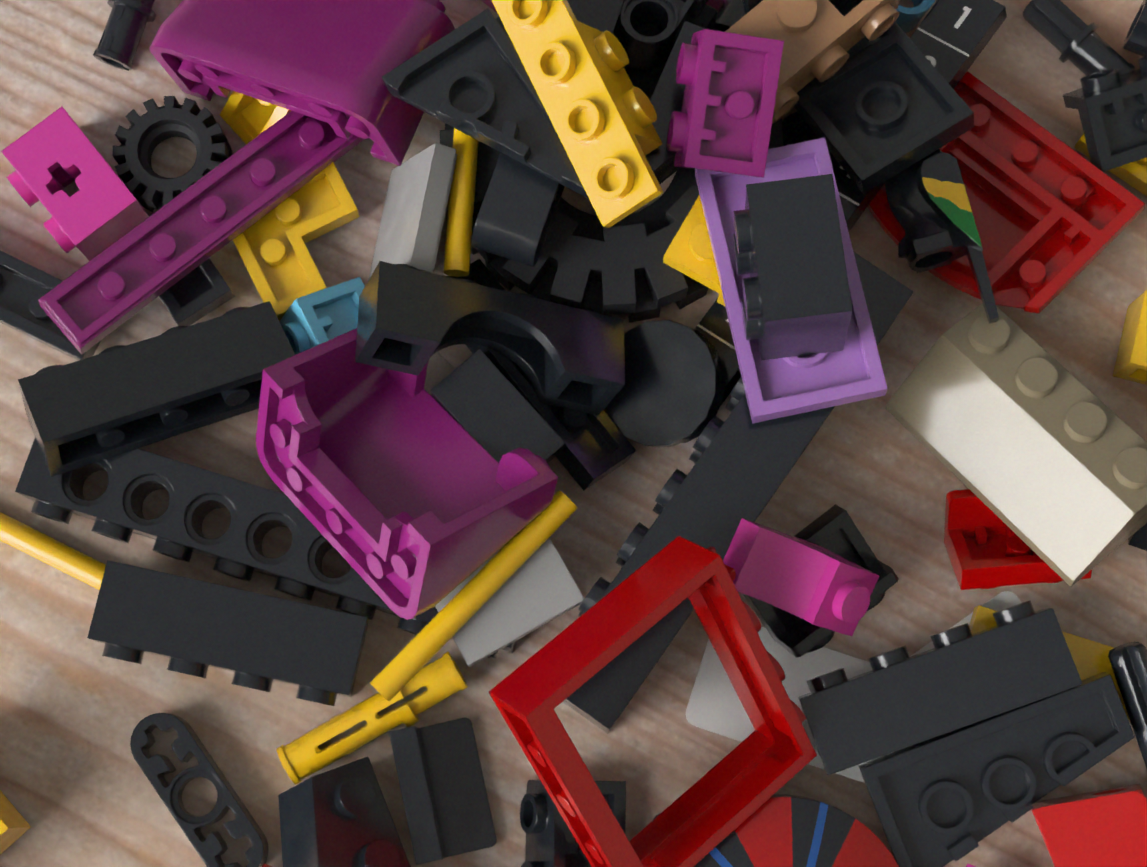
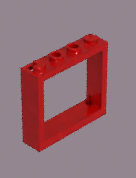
(728, 790)

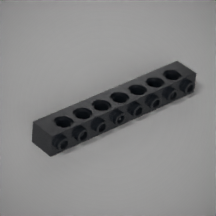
(179, 530)

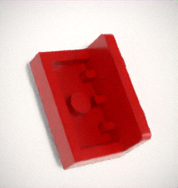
(986, 549)

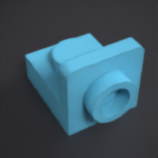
(322, 315)

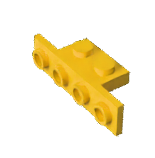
(589, 101)

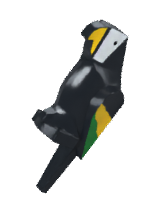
(938, 220)

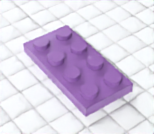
(799, 382)

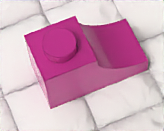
(799, 577)

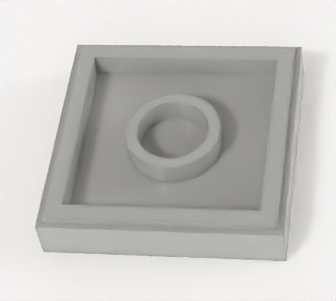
(416, 209)
(527, 601)

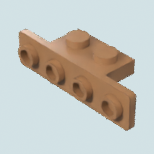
(813, 38)

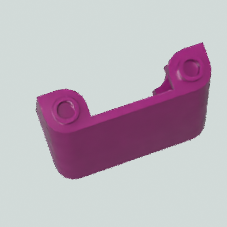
(306, 58)
(391, 473)

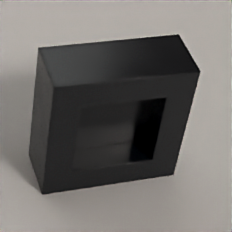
(196, 294)

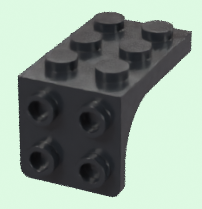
(882, 106)

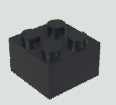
(796, 266)

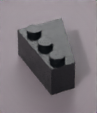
(339, 821)

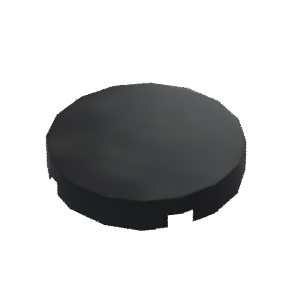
(669, 384)

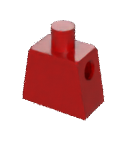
(1095, 828)

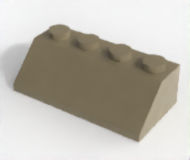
(1028, 441)

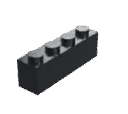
(152, 387)
(227, 630)
(938, 689)

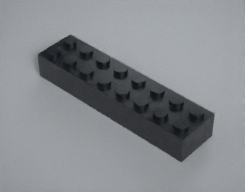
(731, 480)

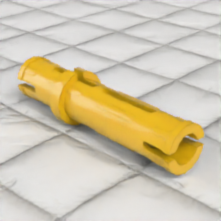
(305, 757)

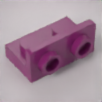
(725, 102)

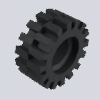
(156, 126)

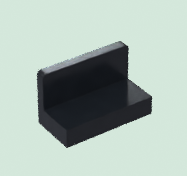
(443, 790)

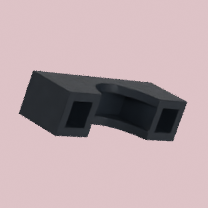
(564, 351)

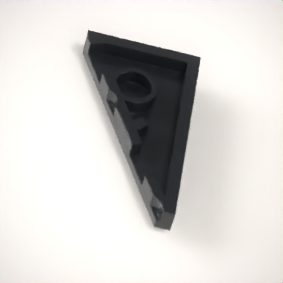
(484, 91)

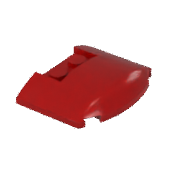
(1032, 200)

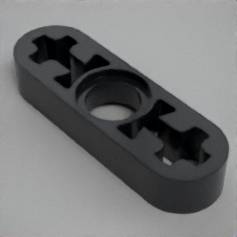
(185, 747)

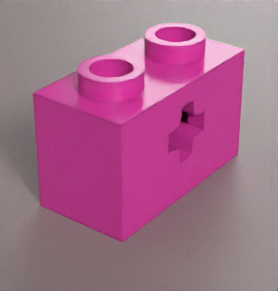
(50, 160)

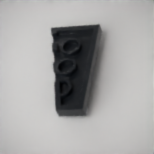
(973, 780)

